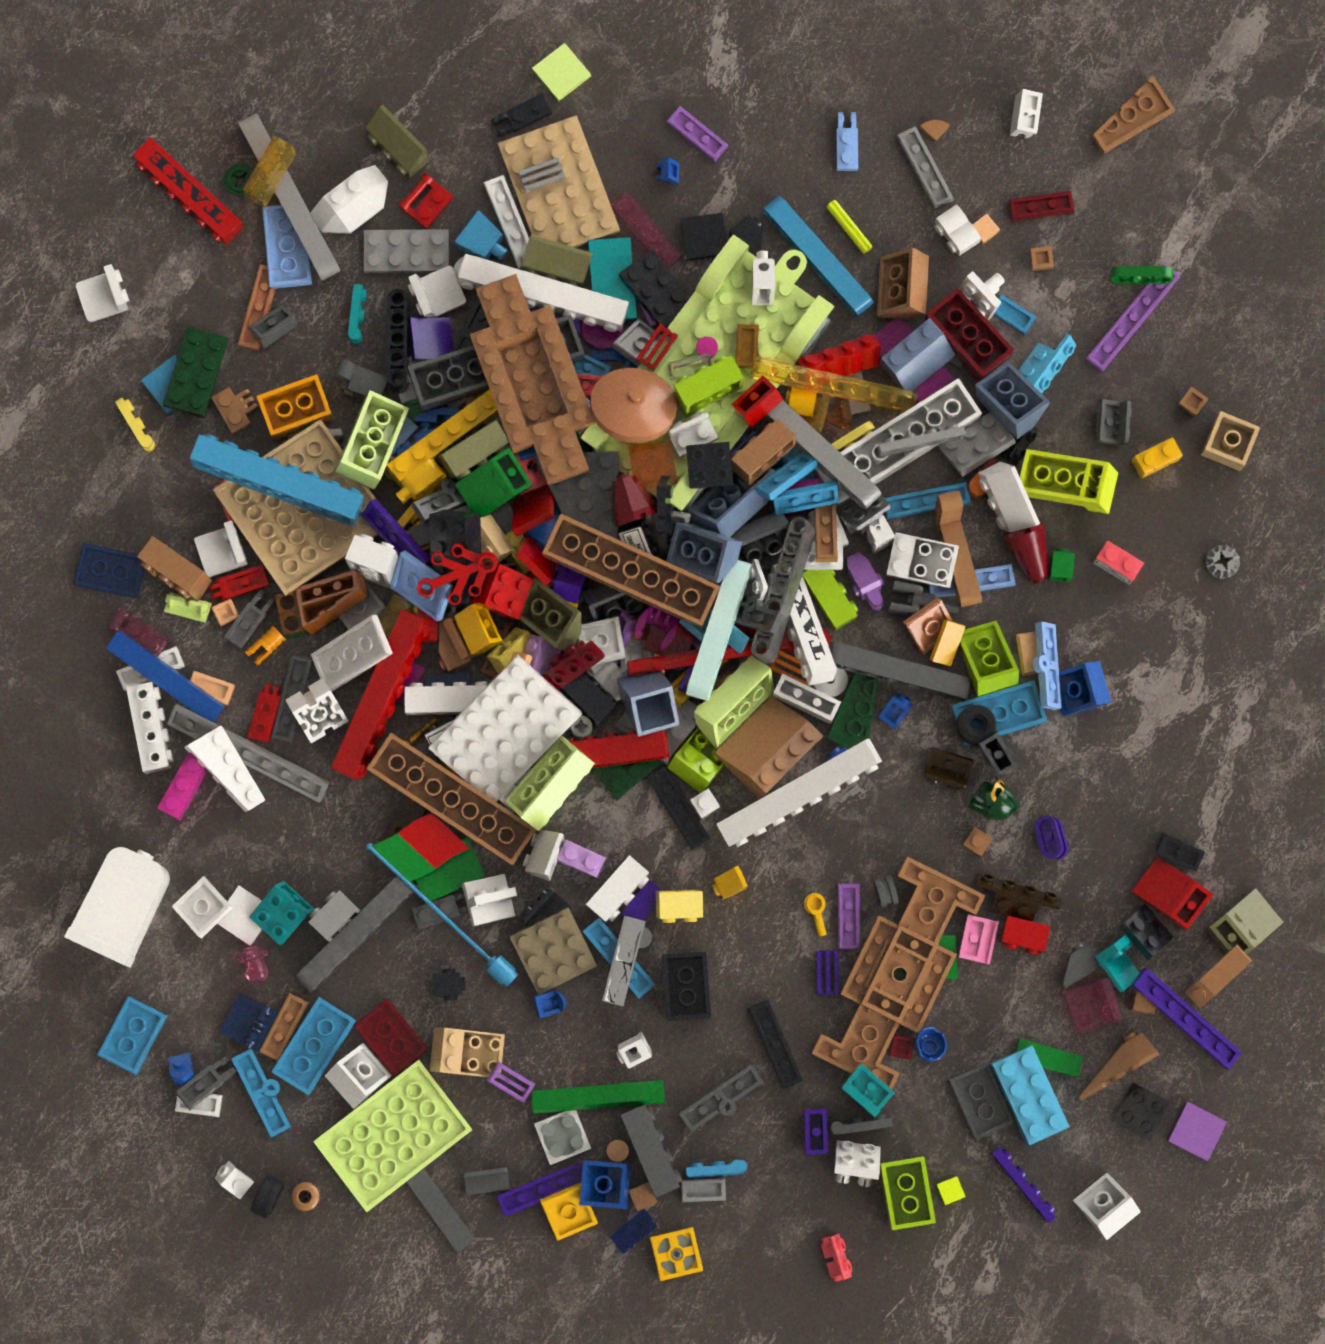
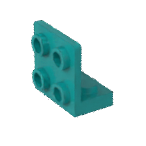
(281, 912)
(1117, 963)

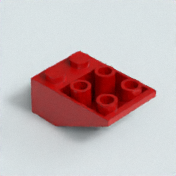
(1172, 893)

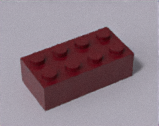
(970, 335)

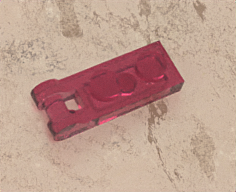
(140, 632)

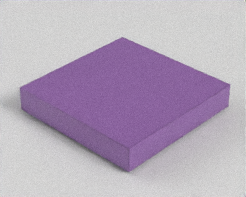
(1197, 1131)

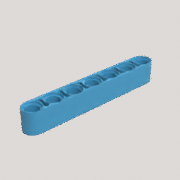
(818, 256)

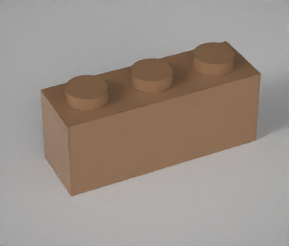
(763, 451)

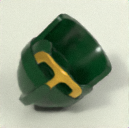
(994, 801)

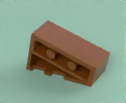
(329, 598)

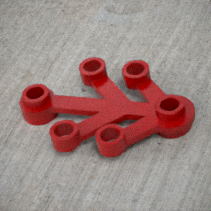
(460, 572)

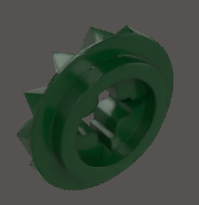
(238, 171)

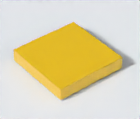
(566, 1214)

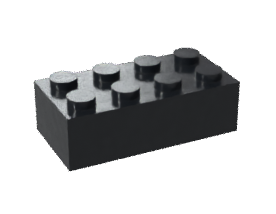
(450, 528)

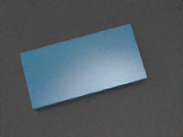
(1014, 315)

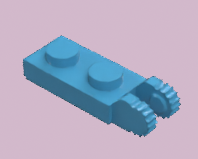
(717, 1169)

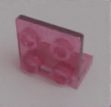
(1093, 1005)

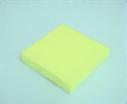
(561, 72)

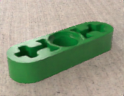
(1142, 275)

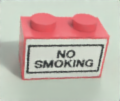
(1118, 562)

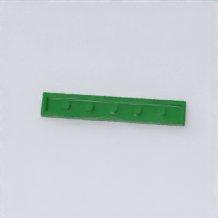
(598, 1096)

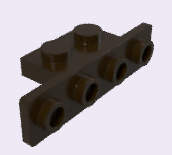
(1015, 899)

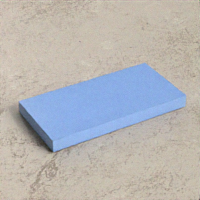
(284, 251)

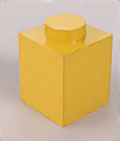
(801, 401)

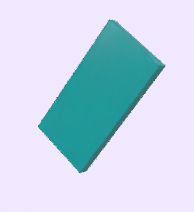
(607, 261)

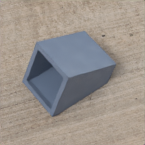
(648, 702)

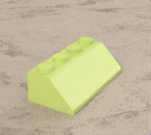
(734, 701)
(549, 783)

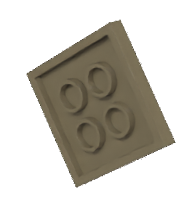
(553, 950)

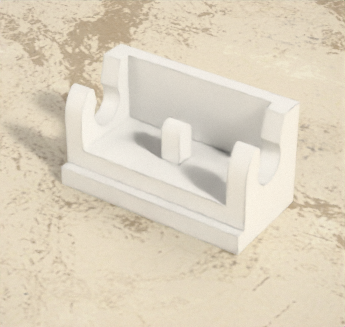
(1026, 113)

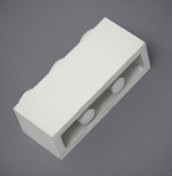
(806, 699)
(618, 890)

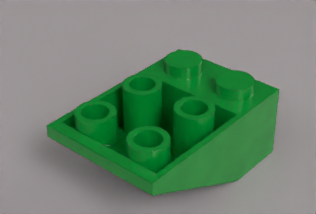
(494, 484)

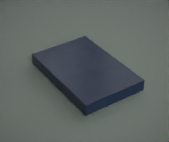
(109, 571)

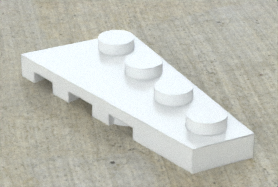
(224, 763)

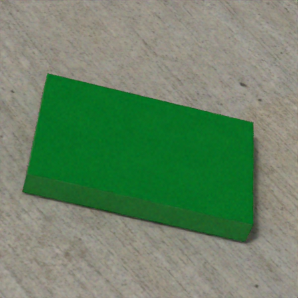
(451, 874)

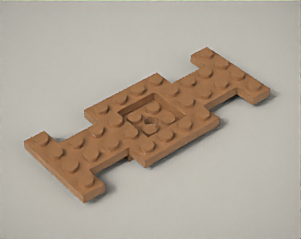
(915, 950)

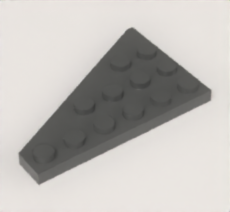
(589, 494)

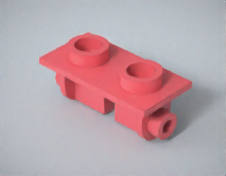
(841, 1267)

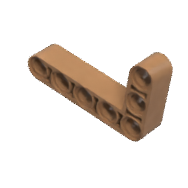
(948, 519)

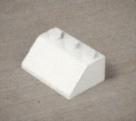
(1007, 497)

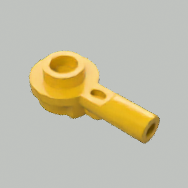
(815, 904)

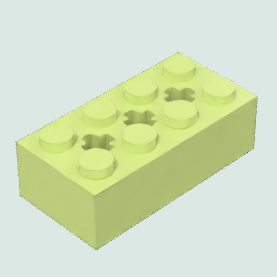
(372, 439)

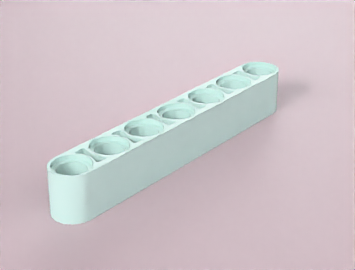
(718, 631)

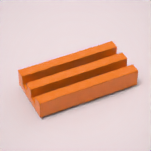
(790, 658)

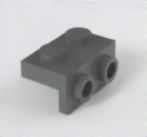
(1113, 422)

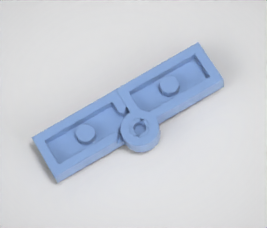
(1047, 665)

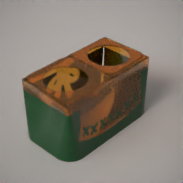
(300, 631)

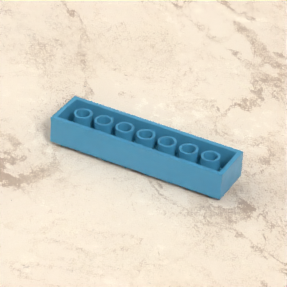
(277, 480)

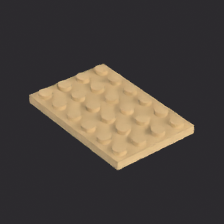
(567, 209)

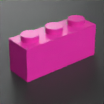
(183, 787)

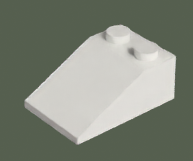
(544, 854)

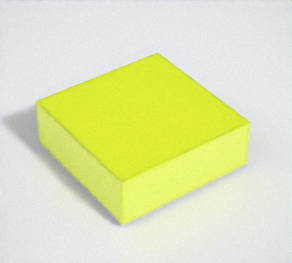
(950, 1190)

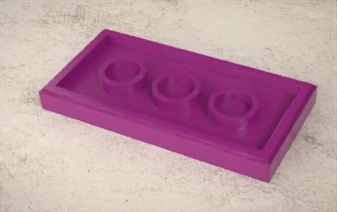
(891, 336)

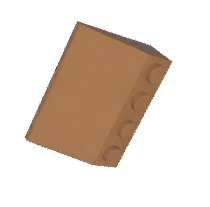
(767, 746)

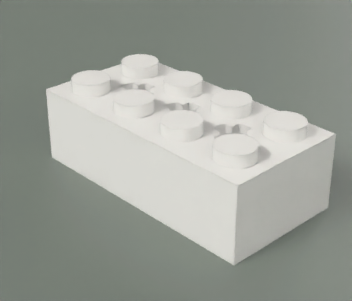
(372, 560)

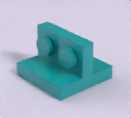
(867, 1089)

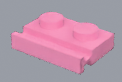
(978, 939)

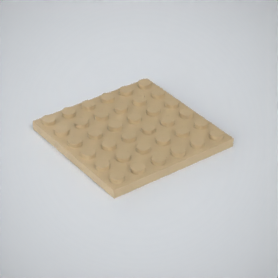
(287, 538)

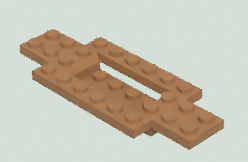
(525, 383)

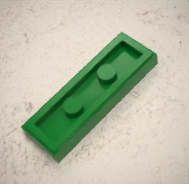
(1054, 1059)

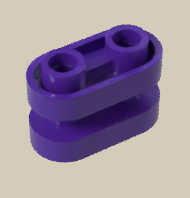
(1051, 837)

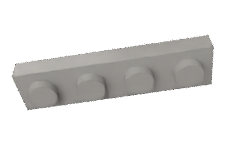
(929, 438)

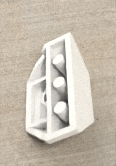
(351, 202)

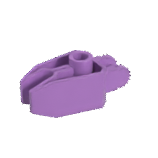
(865, 580)

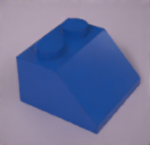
(1083, 688)
(605, 1184)

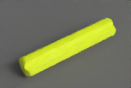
(849, 226)

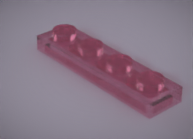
(646, 229)

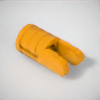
(269, 641)

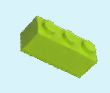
(830, 597)

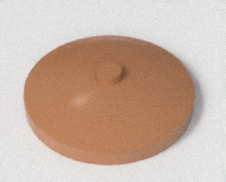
(633, 405)

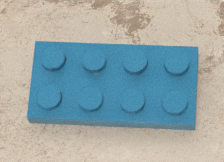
(1012, 707)
(314, 1046)

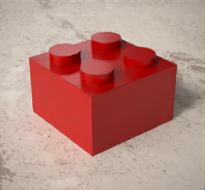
(504, 592)

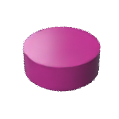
(707, 345)

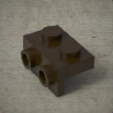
(948, 768)

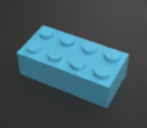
(1029, 1095)

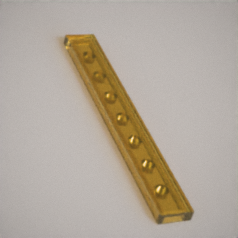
(834, 384)

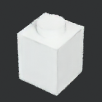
(704, 804)

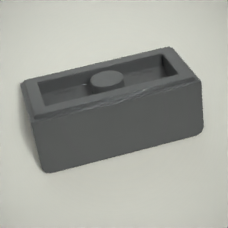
(273, 326)

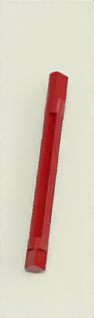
(685, 659)

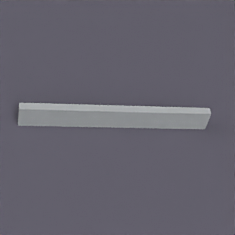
(253, 755)

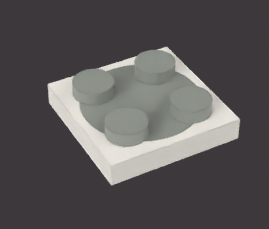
(562, 1136)

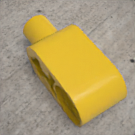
(421, 481)

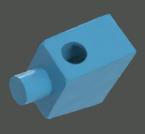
(481, 238)

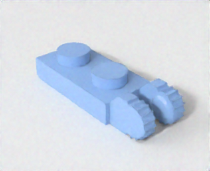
(847, 144)

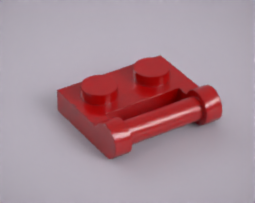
(430, 206)

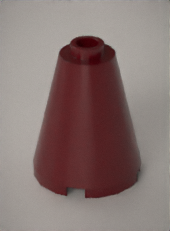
(1030, 551)

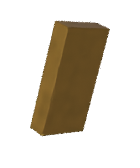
(746, 345)

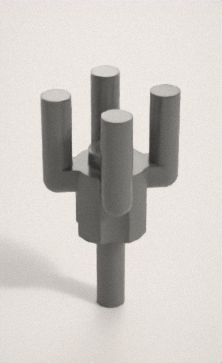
(916, 600)

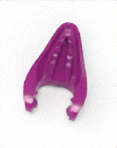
(665, 621)

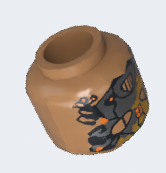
(298, 1196)

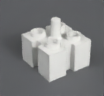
(317, 710)

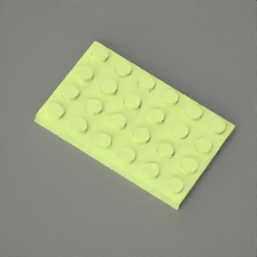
(392, 1135)

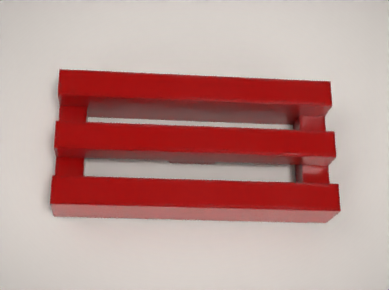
(667, 332)

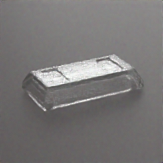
(688, 366)

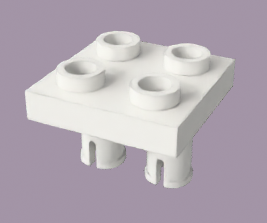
(983, 294)
(858, 1161)

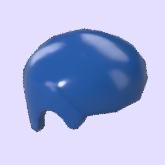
(930, 1044)

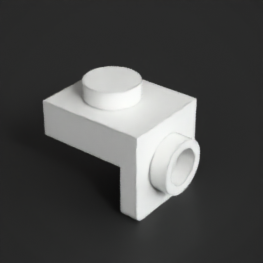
(233, 1180)

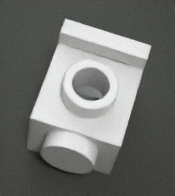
(633, 1058)

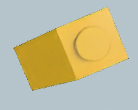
(729, 883)

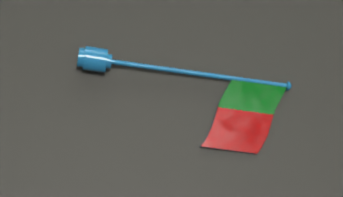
(421, 850)

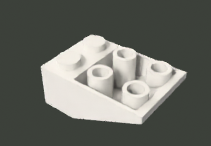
(922, 560)

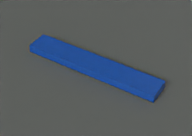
(165, 676)

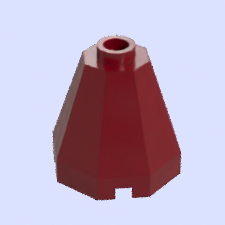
(630, 500)

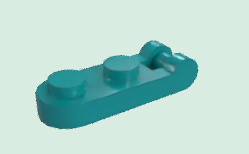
(357, 314)

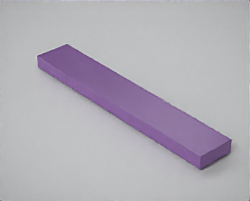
(1128, 323)

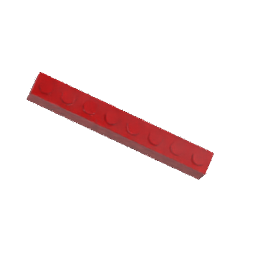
(381, 695)

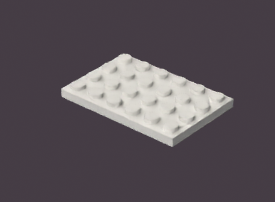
(505, 729)

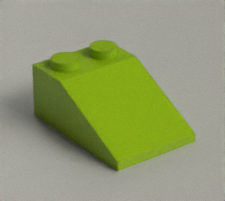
(988, 659)

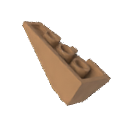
(1128, 1056)

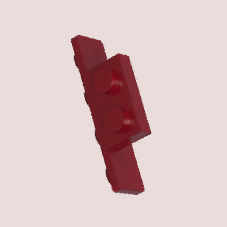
(572, 663)

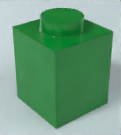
(1061, 565)

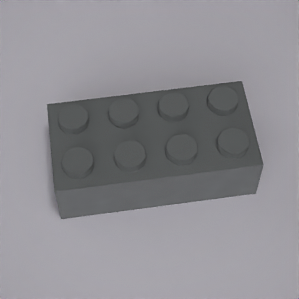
(651, 1151)

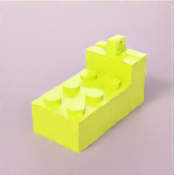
(1069, 480)

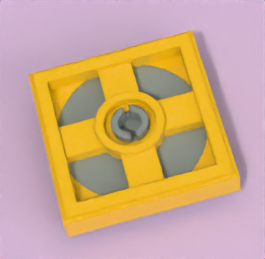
(676, 1254)

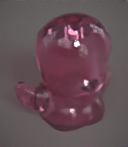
(255, 966)

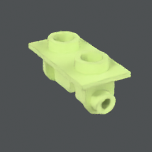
(189, 609)

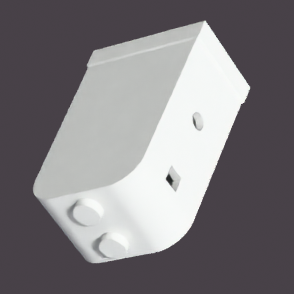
(120, 905)

